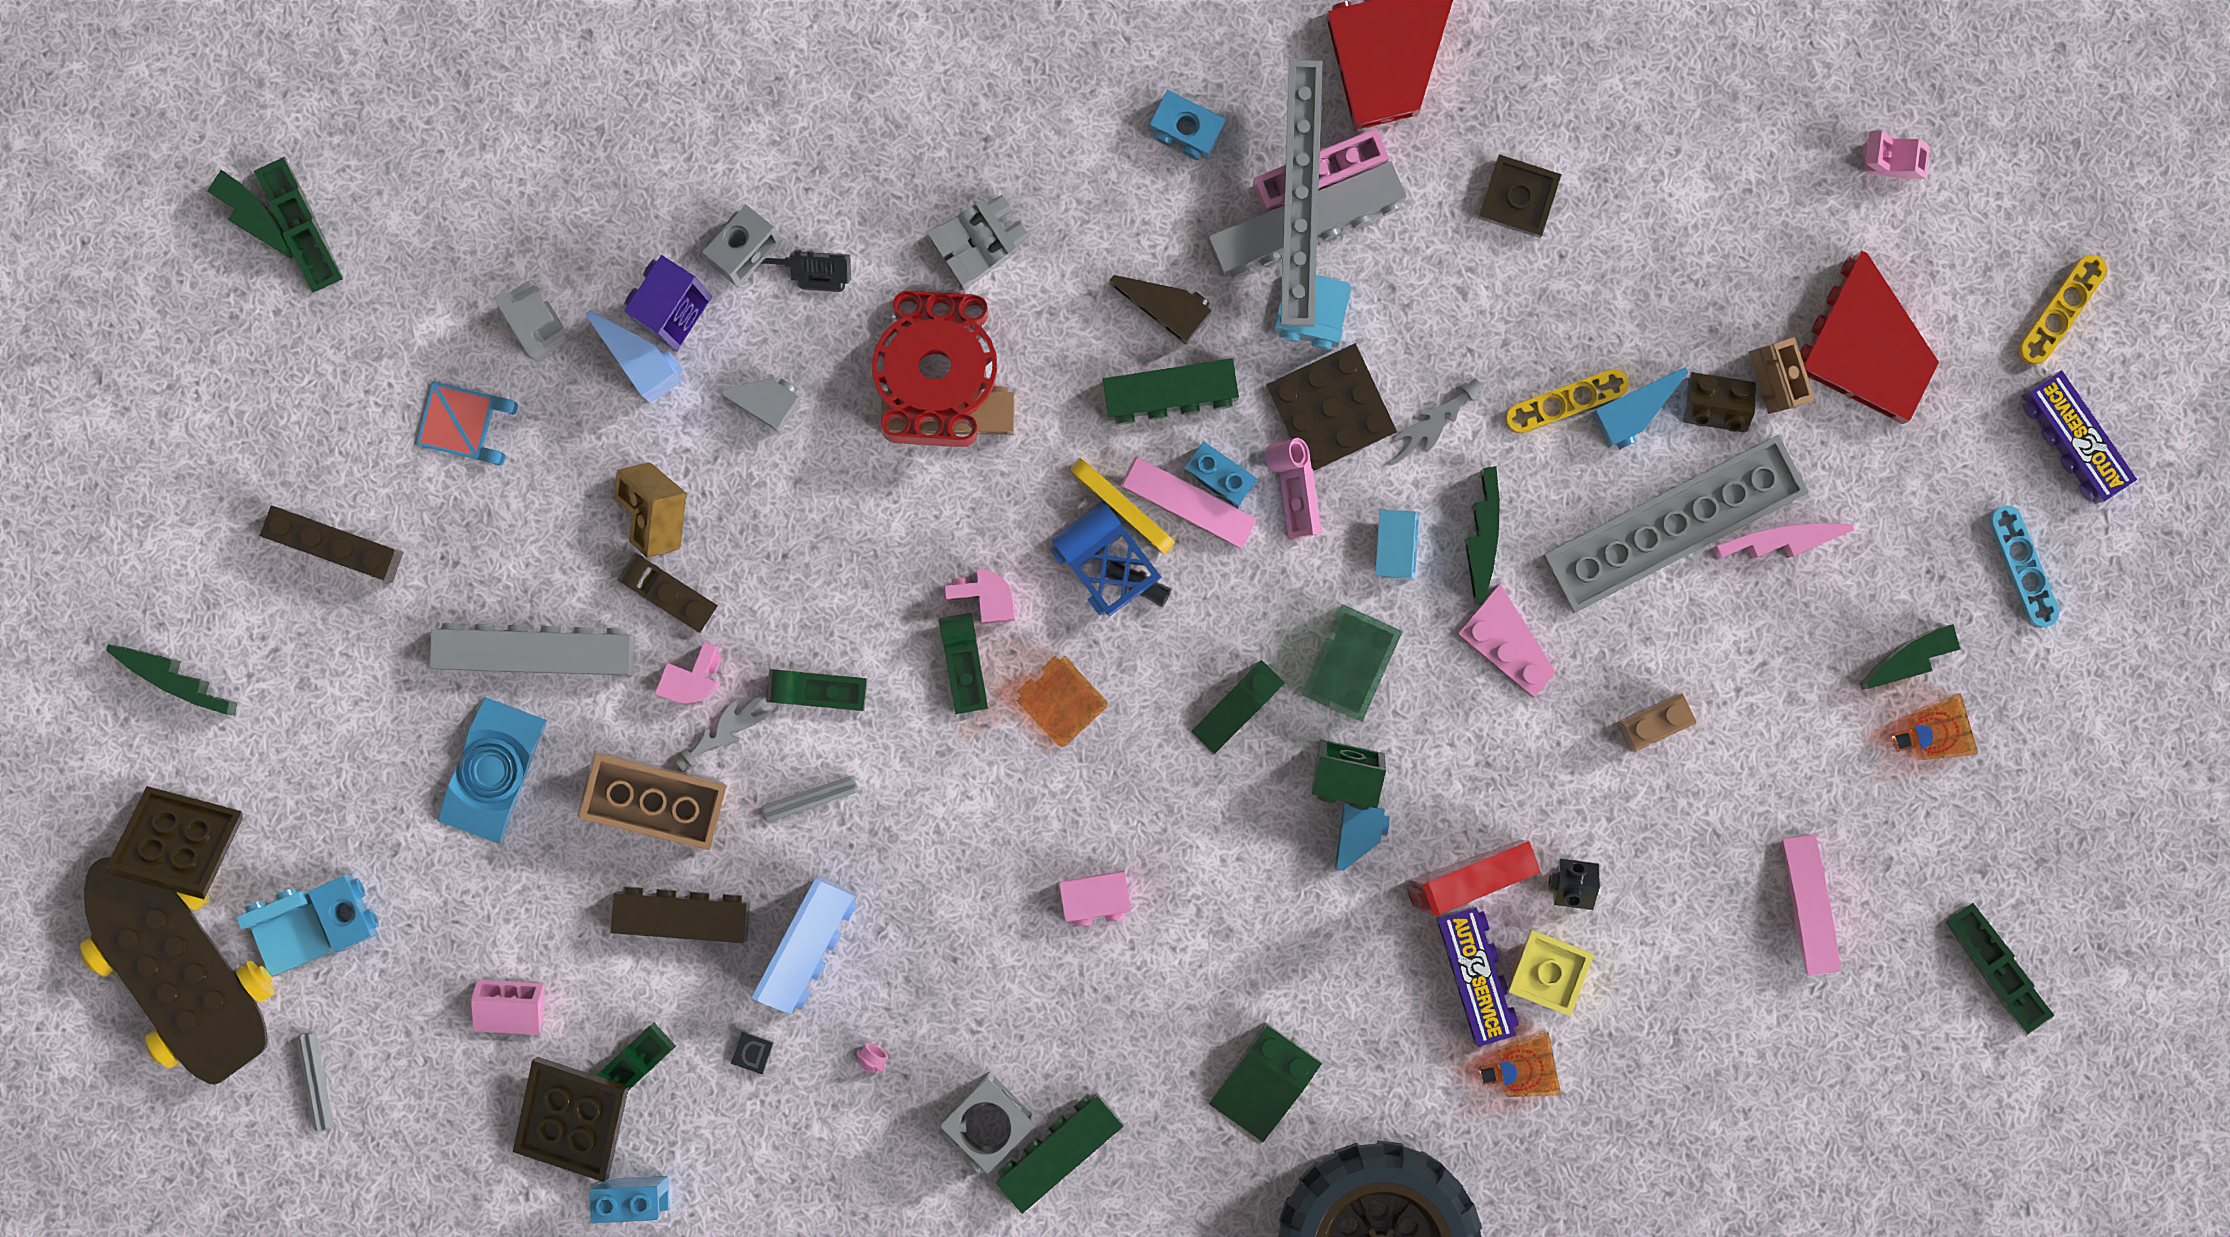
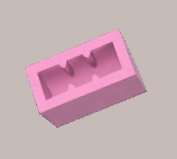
(507, 1007)

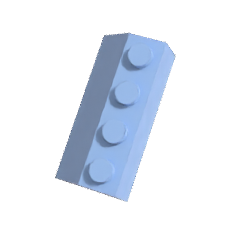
(804, 946)

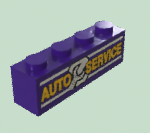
(2078, 438)
(1476, 975)

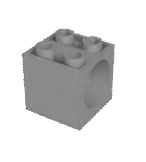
(988, 1092)

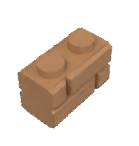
(1781, 375)
(1657, 722)

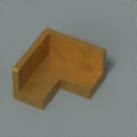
(655, 507)

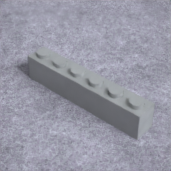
(1338, 206)
(532, 651)

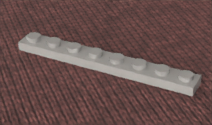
(1301, 193)

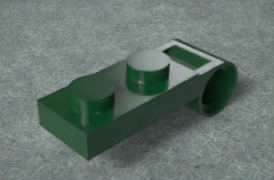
(963, 663)
(816, 690)

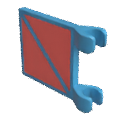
(459, 421)

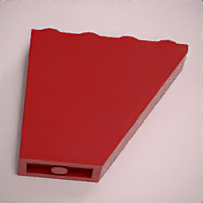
(1386, 55)
(1869, 344)
(1473, 878)

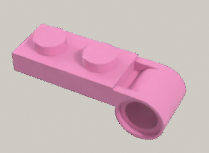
(1293, 464)

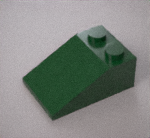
(1265, 1082)

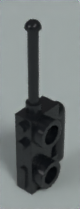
(811, 263)

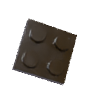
(1519, 196)

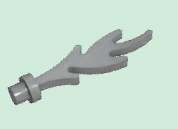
(1433, 427)
(728, 723)

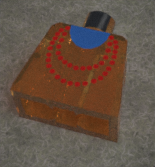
(1938, 730)
(1524, 1067)

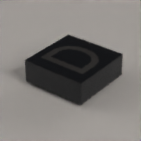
(752, 1052)

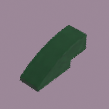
(249, 212)
(1913, 657)

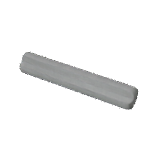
(809, 799)
(315, 1081)

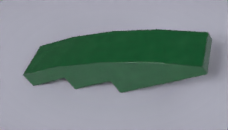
(298, 224)
(1483, 547)
(164, 675)
(1999, 969)
(638, 1057)

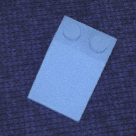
(643, 362)

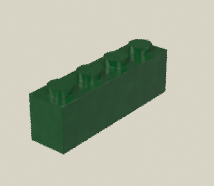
(1170, 390)
(1059, 1153)

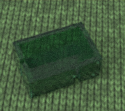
(1351, 663)

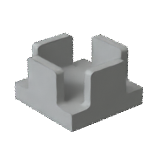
(532, 320)

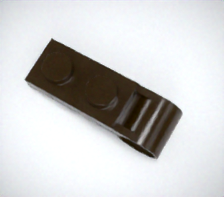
(667, 592)

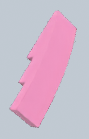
(1188, 502)
(1792, 538)
(1811, 905)

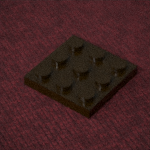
(1332, 406)
(174, 842)
(570, 1119)

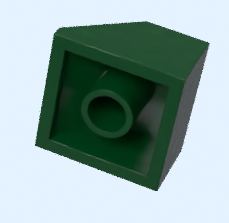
(1348, 775)

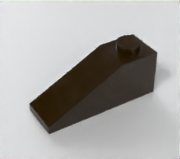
(1169, 306)

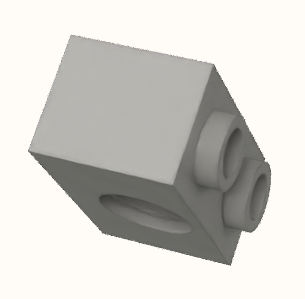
(740, 262)

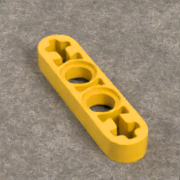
(2059, 308)
(1567, 403)
(1122, 506)

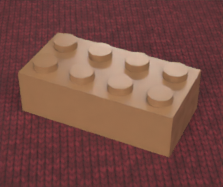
(651, 800)

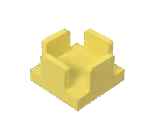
(1549, 972)

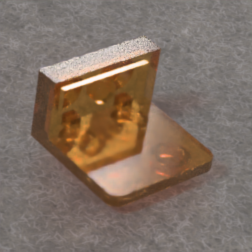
(1061, 700)

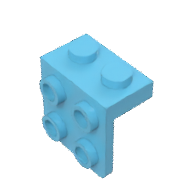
(1330, 311)
(286, 931)

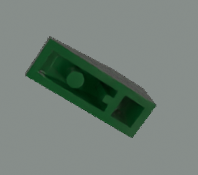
(1238, 706)

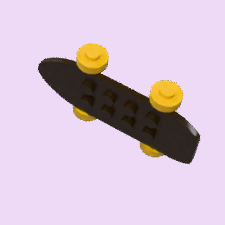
(176, 975)

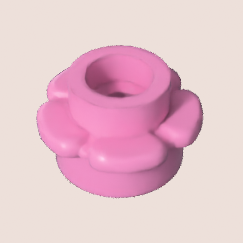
(870, 1061)

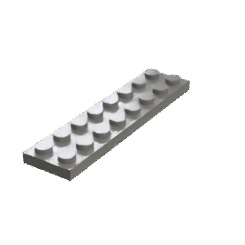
(1675, 524)

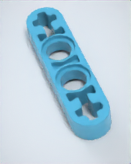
(2028, 564)

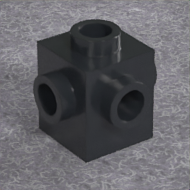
(1575, 884)

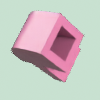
(1895, 156)
(993, 593)
(694, 686)

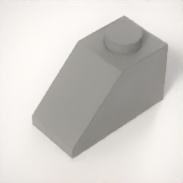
(765, 400)

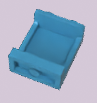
(629, 1199)

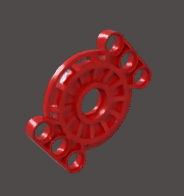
(941, 400)

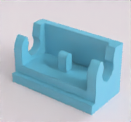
(1397, 544)

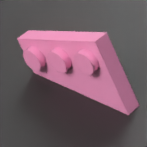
(1507, 643)

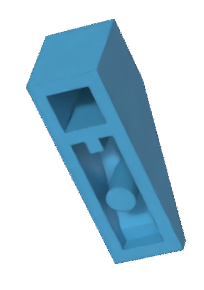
(1632, 413)

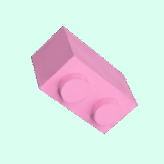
(1095, 897)

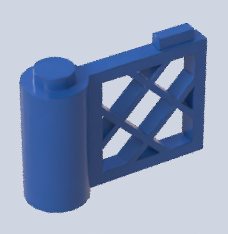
(1089, 537)

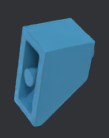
(1359, 833)

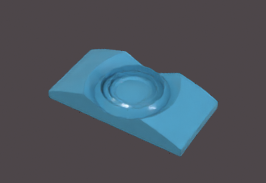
(491, 770)

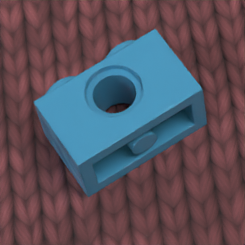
(1177, 109)
(1220, 474)
(327, 903)

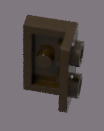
(1720, 402)

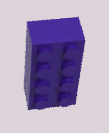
(667, 302)

